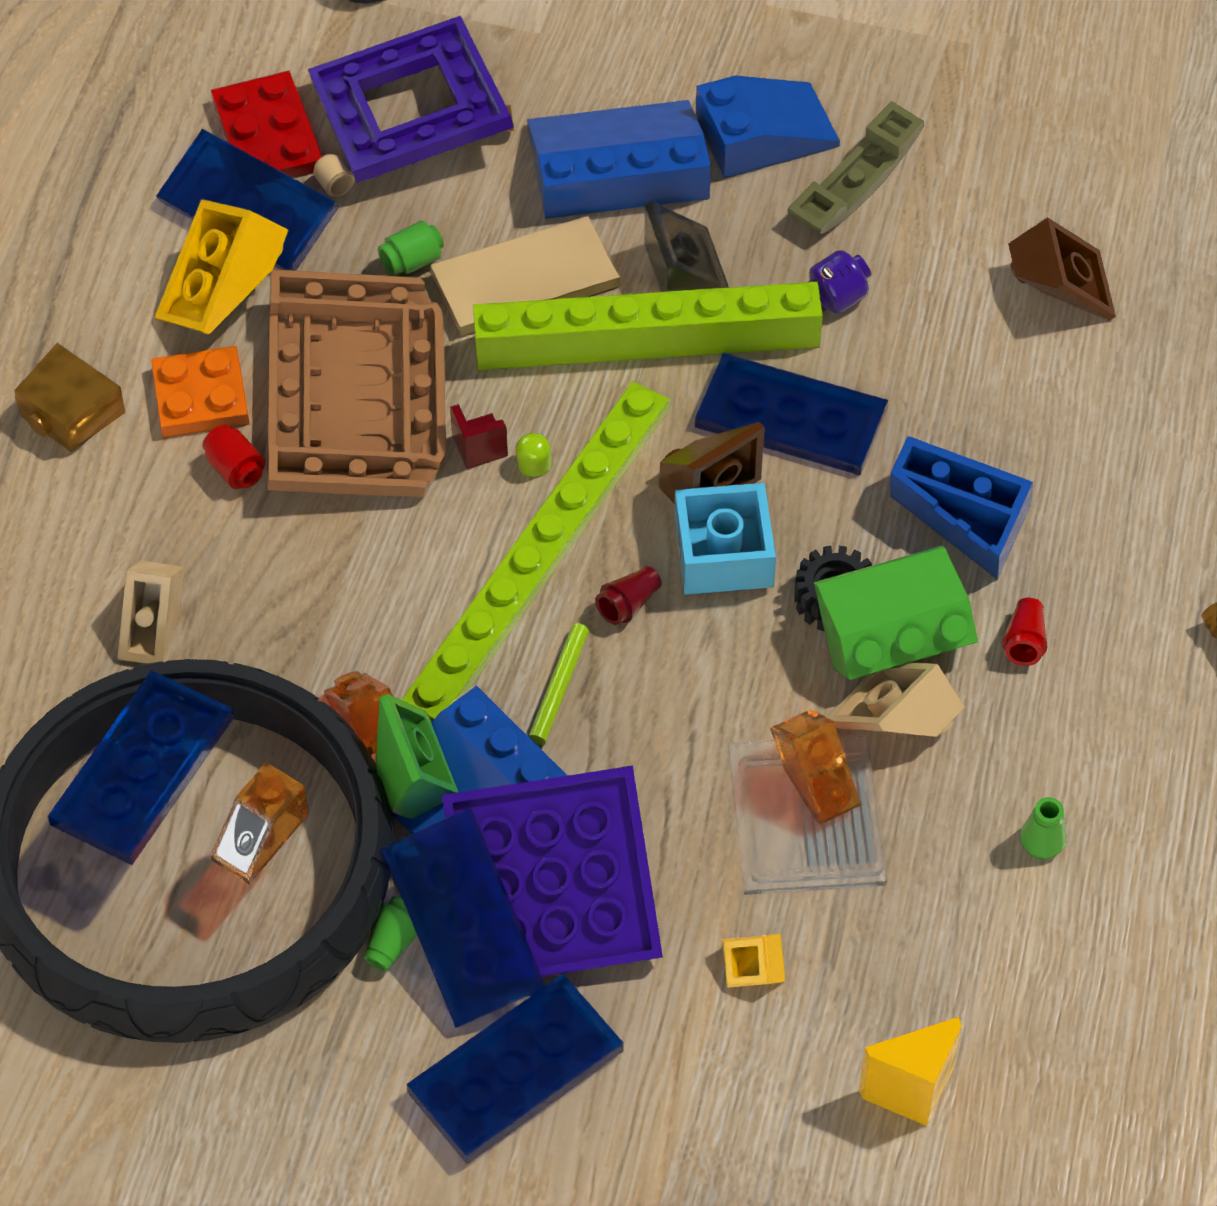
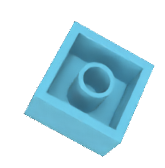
(724, 538)

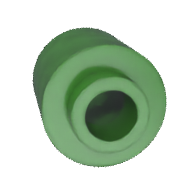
(411, 249)

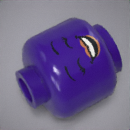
(840, 280)

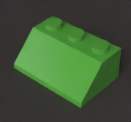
(895, 613)

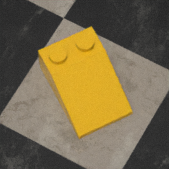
(219, 265)

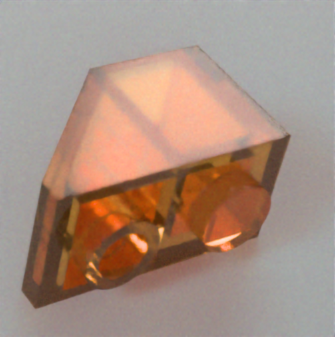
(357, 702)
(816, 764)

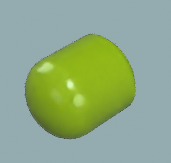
(533, 455)

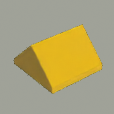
(911, 1070)

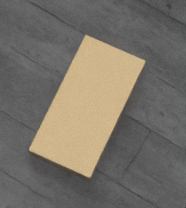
(536, 266)

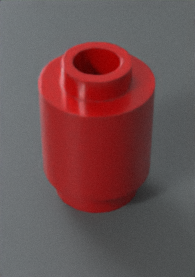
(233, 457)

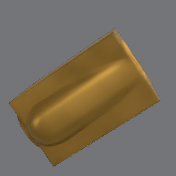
(68, 399)

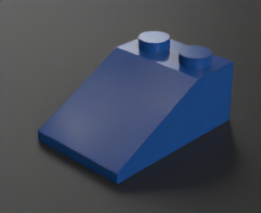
(761, 122)

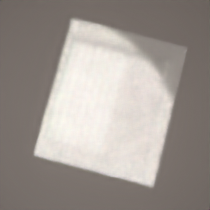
(780, 838)

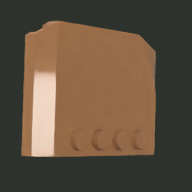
(354, 384)

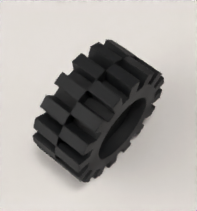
(818, 569)

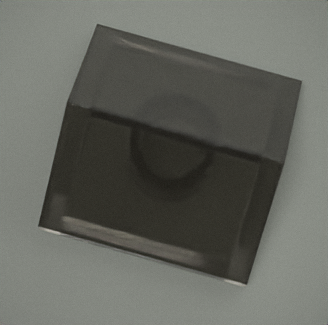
(680, 251)

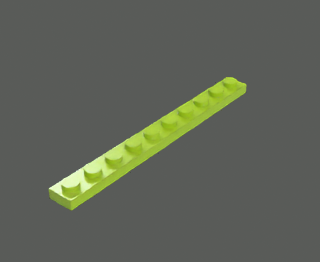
(538, 551)

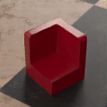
(479, 438)

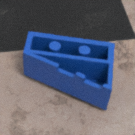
(962, 500)

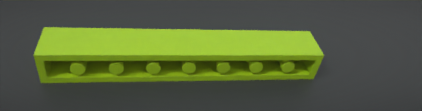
(647, 325)

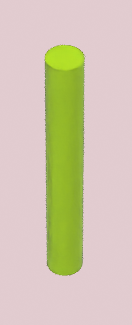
(558, 684)

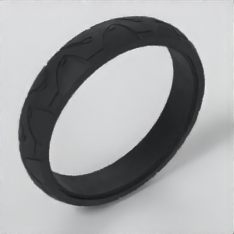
(241, 1000)

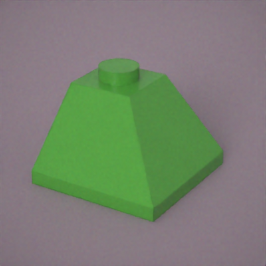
(410, 759)

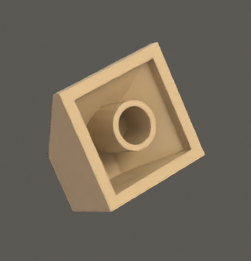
(901, 701)

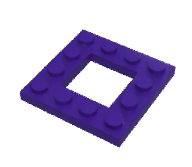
(374, 152)

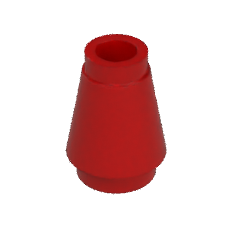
(1026, 633)

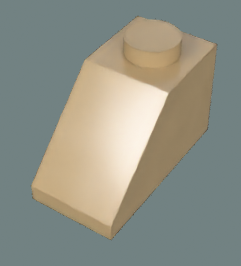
(149, 611)

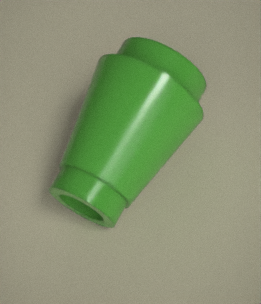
(1045, 829)
(390, 935)

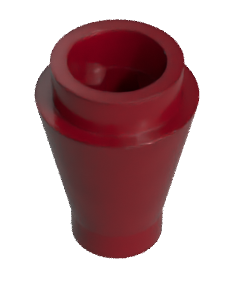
(625, 596)

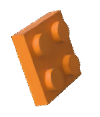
(199, 391)

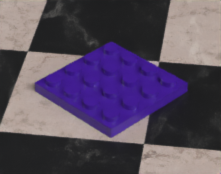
(571, 866)

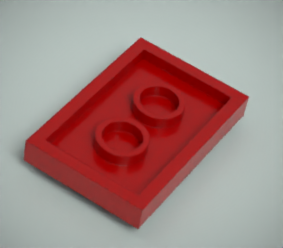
(268, 122)

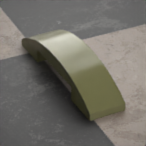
(861, 172)

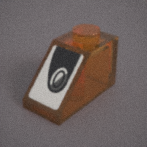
(260, 822)

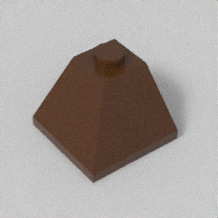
(1062, 267)
(715, 461)

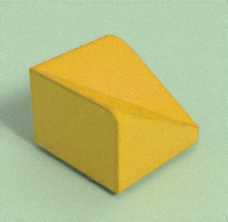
(753, 960)

